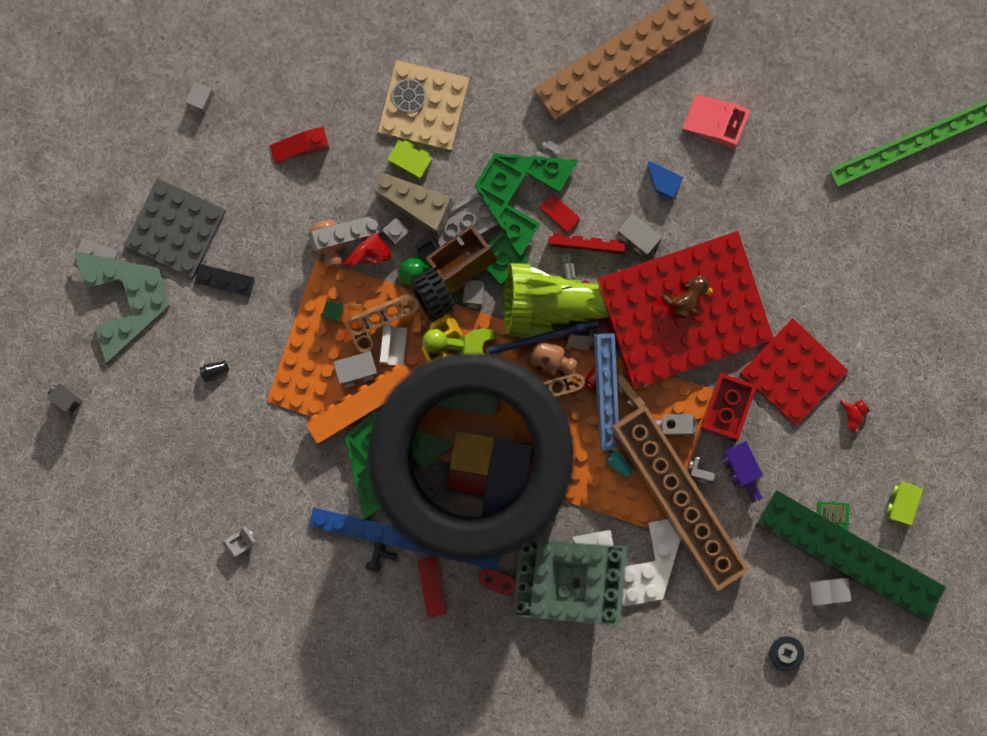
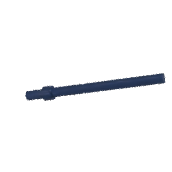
(578, 328)

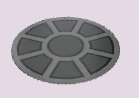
(408, 95)

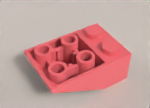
(716, 120)

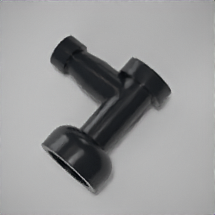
(379, 551)

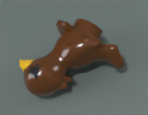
(687, 301)

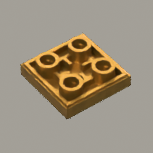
(472, 453)

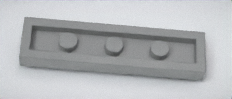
(344, 233)

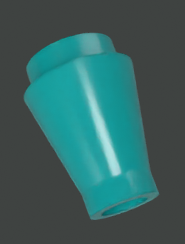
(618, 463)

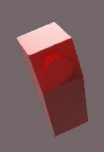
(300, 145)

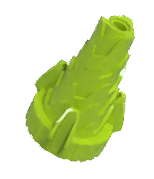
(539, 300)

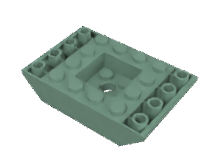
(547, 576)

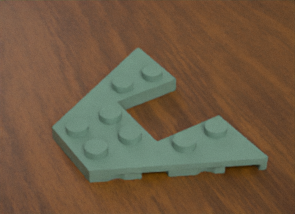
(143, 290)

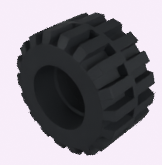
(433, 294)

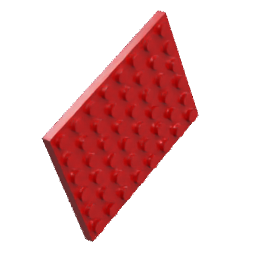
(662, 344)

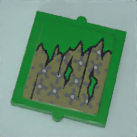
(835, 512)

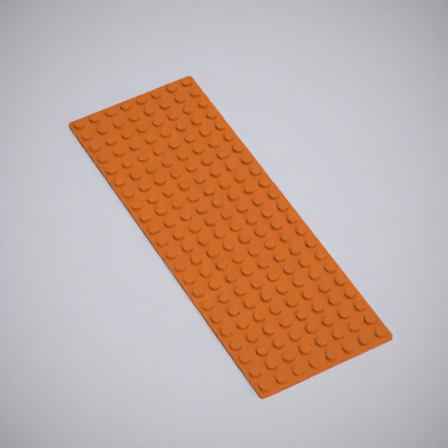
(310, 383)

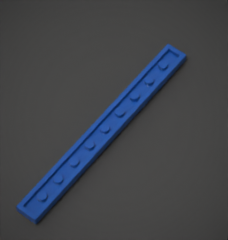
(377, 533)

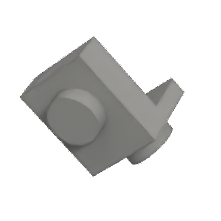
(702, 476)
(239, 542)

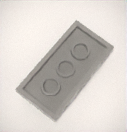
(466, 213)

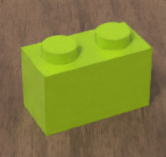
(410, 160)
(904, 503)

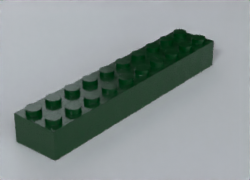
(851, 556)

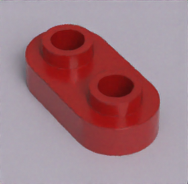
(497, 581)

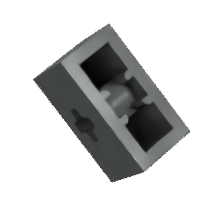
(64, 399)

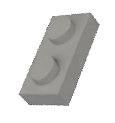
(96, 249)

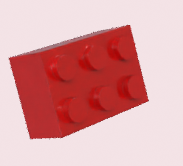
(728, 407)

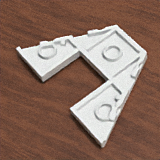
(645, 580)

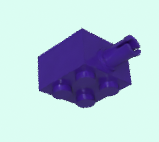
(743, 469)

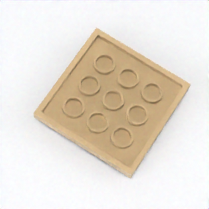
(438, 117)

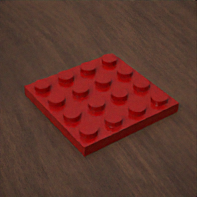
(794, 372)

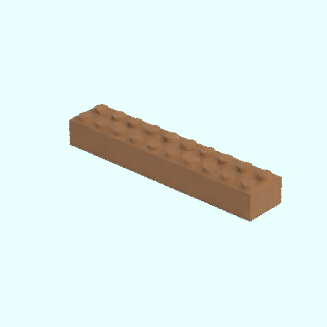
(622, 56)
(679, 498)

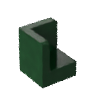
(333, 312)

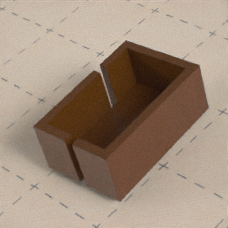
(461, 265)

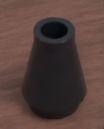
(213, 370)

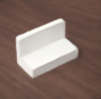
(393, 345)

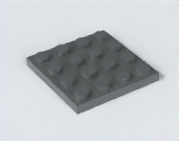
(174, 228)

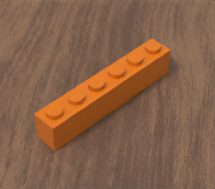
(354, 407)

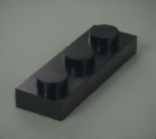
(224, 280)

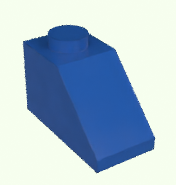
(664, 181)

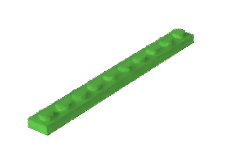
(909, 144)

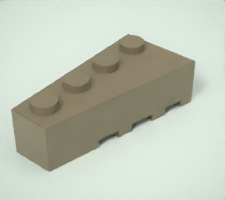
(415, 202)

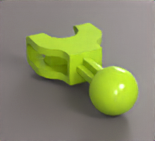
(436, 341)

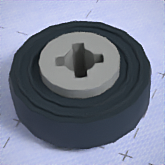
(786, 647)

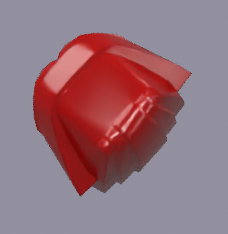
(369, 251)

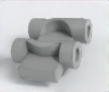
(549, 150)

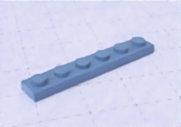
(606, 389)

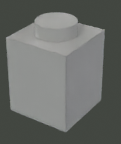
(199, 98)
(396, 232)
(473, 294)

